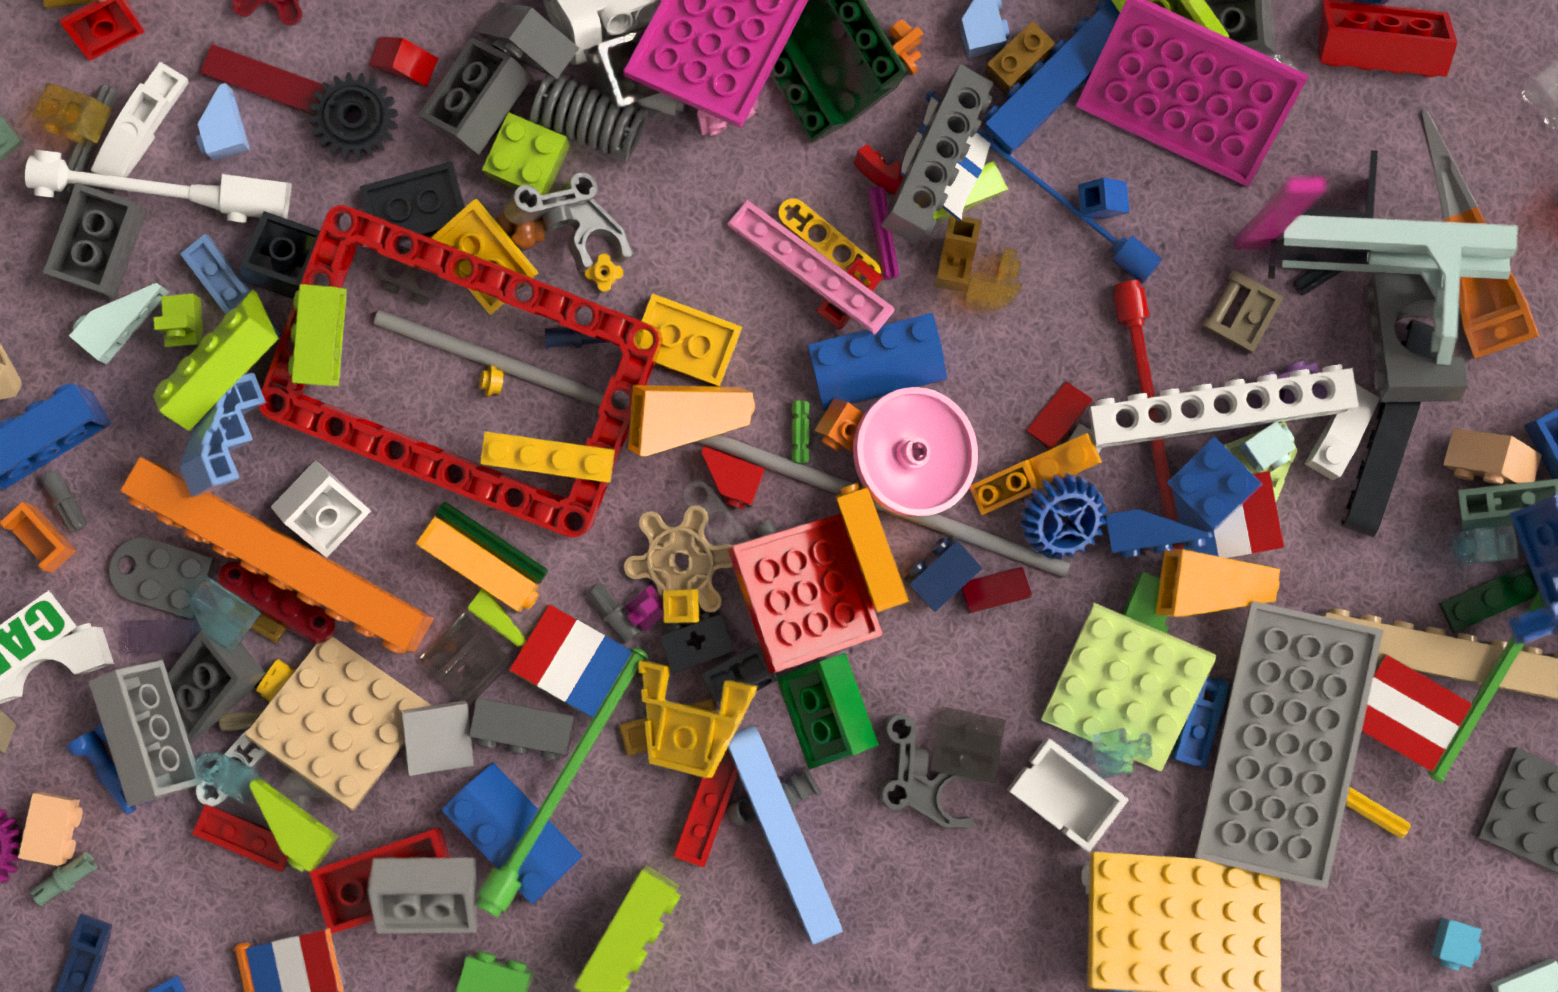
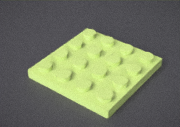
(1128, 680)

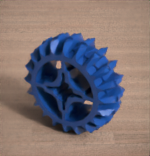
(1070, 498)

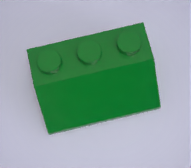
(827, 711)

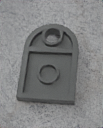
(162, 576)

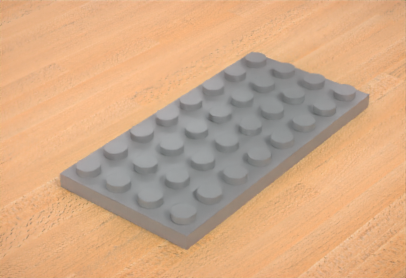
(1289, 744)

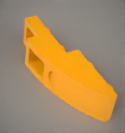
(1019, 479)

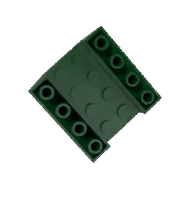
(835, 65)

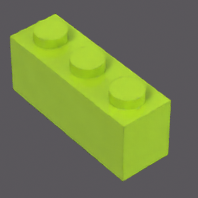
(318, 335)

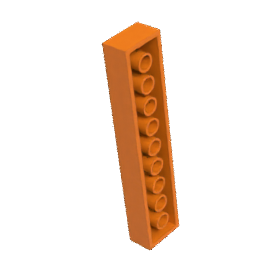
(272, 552)

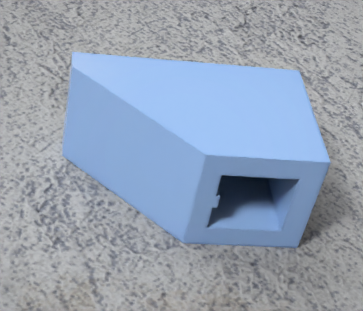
(983, 28)

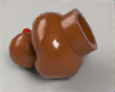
(525, 234)

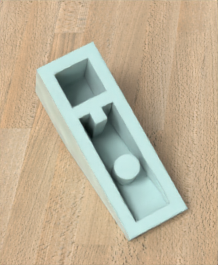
(110, 326)

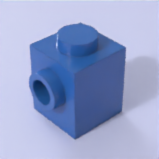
(1103, 198)

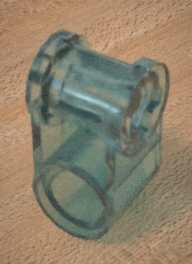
(232, 777)

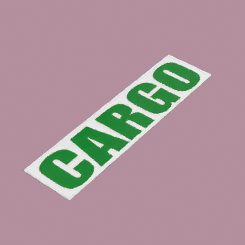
(31, 632)

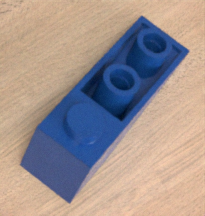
(1142, 529)

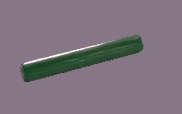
(491, 542)

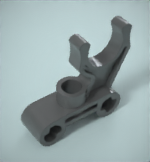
(572, 207)
(910, 776)

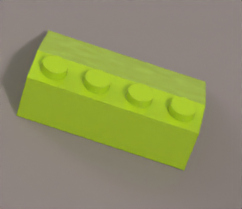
(216, 363)

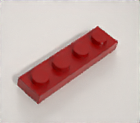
(706, 813)

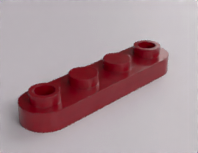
(277, 604)

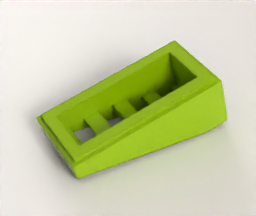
(490, 612)

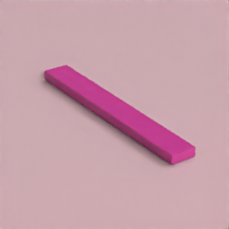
(1279, 212)

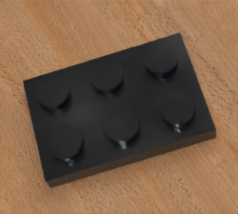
(416, 200)

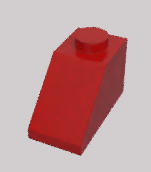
(734, 477)

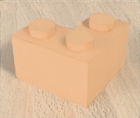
(1491, 456)

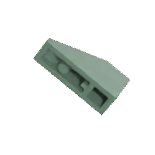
(1492, 505)

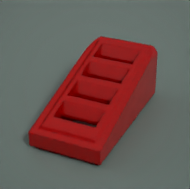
(868, 272)

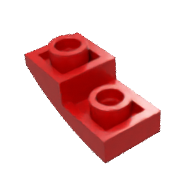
(874, 167)

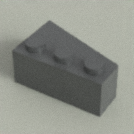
(527, 38)

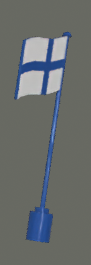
(1130, 253)

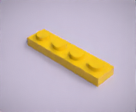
(547, 456)

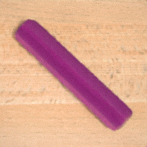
(883, 237)

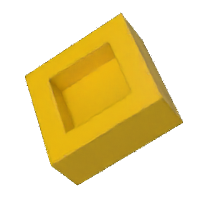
(681, 606)

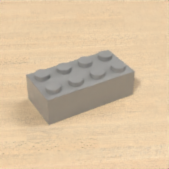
(145, 732)

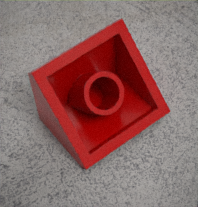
(102, 26)

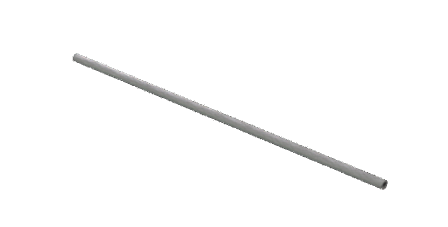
(717, 442)

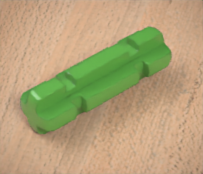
(800, 432)

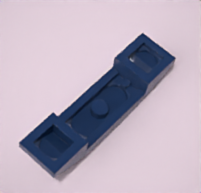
(86, 955)

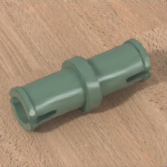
(63, 878)

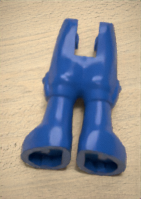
(106, 772)

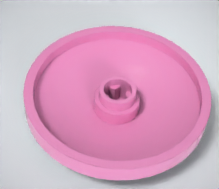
(915, 452)

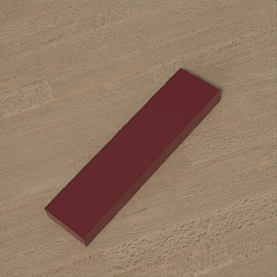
(261, 79)

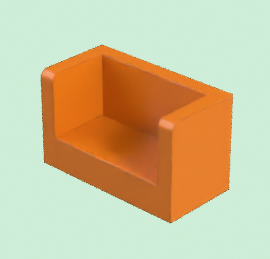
(39, 536)

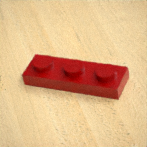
(240, 837)

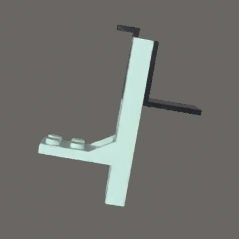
(1431, 249)

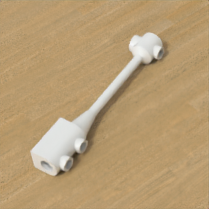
(235, 196)

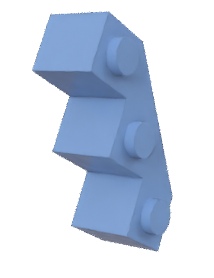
(221, 430)

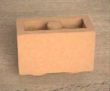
(50, 828)

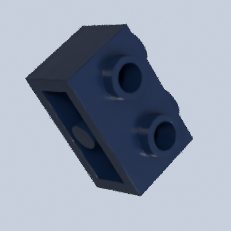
(942, 572)

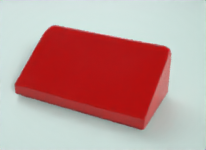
(1059, 415)

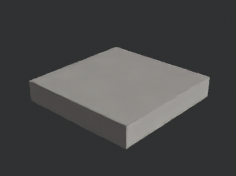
(437, 738)

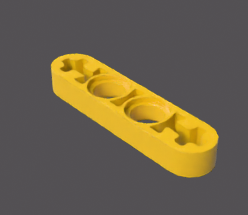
(832, 240)

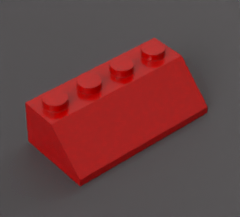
(1386, 38)

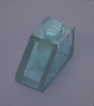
(222, 614)

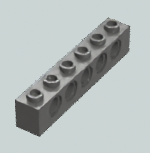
(956, 110)

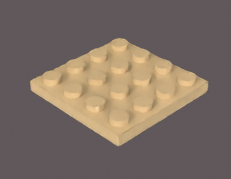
(336, 722)

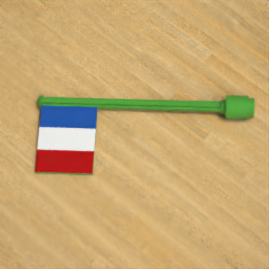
(589, 676)

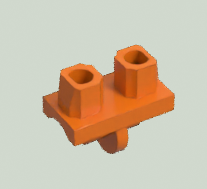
(906, 40)

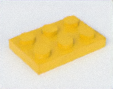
(481, 235)
(692, 340)

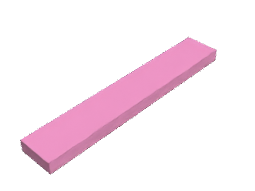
(811, 267)

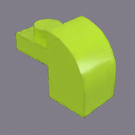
(180, 320)

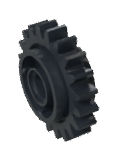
(350, 97)

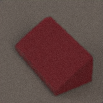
(996, 590)

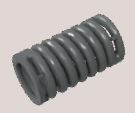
(588, 106)

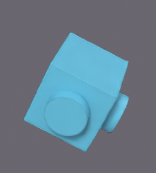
(1456, 944)

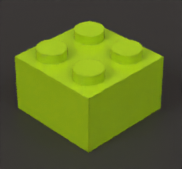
(525, 155)

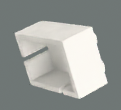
(1067, 794)

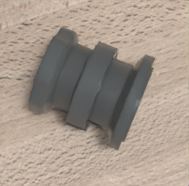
(800, 788)

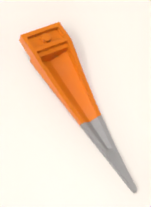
(1491, 308)

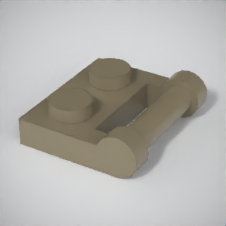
(1252, 316)

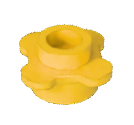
(613, 272)

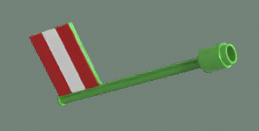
(1424, 717)

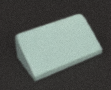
(1537, 978)

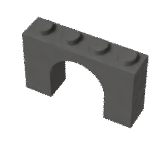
(1400, 373)

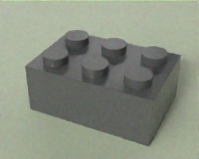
(475, 95)
(95, 241)

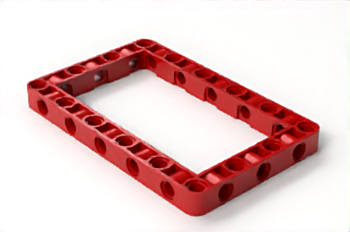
(334, 256)

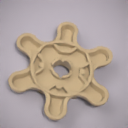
(688, 539)

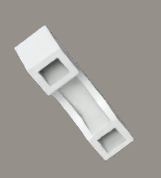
(81, 652)

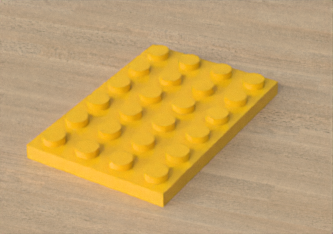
(1182, 926)

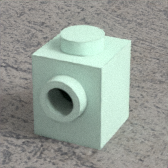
(1269, 447)

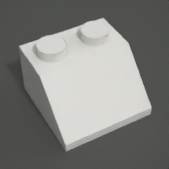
(320, 509)

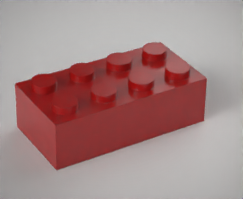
(345, 884)

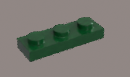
(1489, 598)

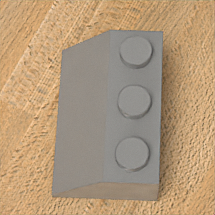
(424, 895)

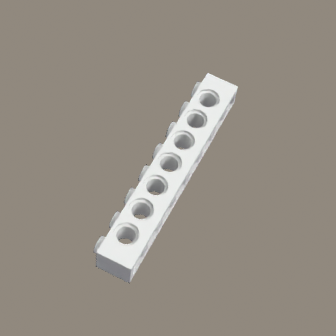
(1337, 381)

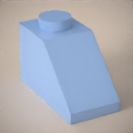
(222, 126)

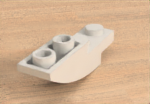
(138, 121)

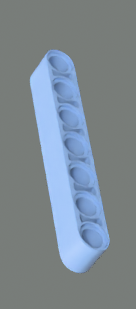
(783, 835)

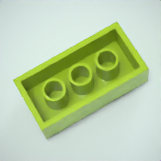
(629, 932)

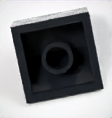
(278, 254)

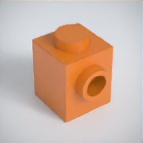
(839, 425)

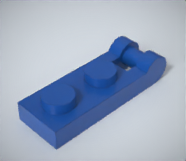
(1201, 725)

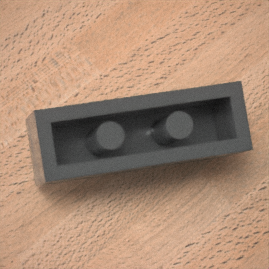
(522, 728)

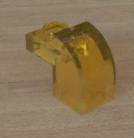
(993, 293)

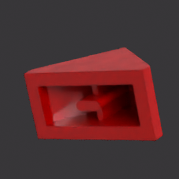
(403, 60)

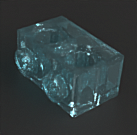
(1485, 545)

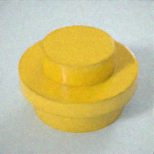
(491, 381)

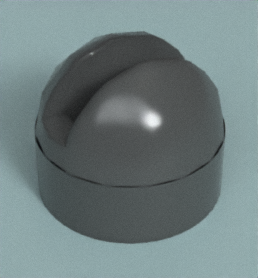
(734, 815)

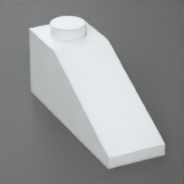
(1342, 437)

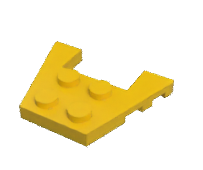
(685, 735)

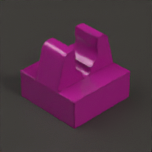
(646, 609)

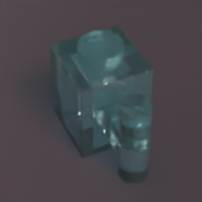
(1116, 753)

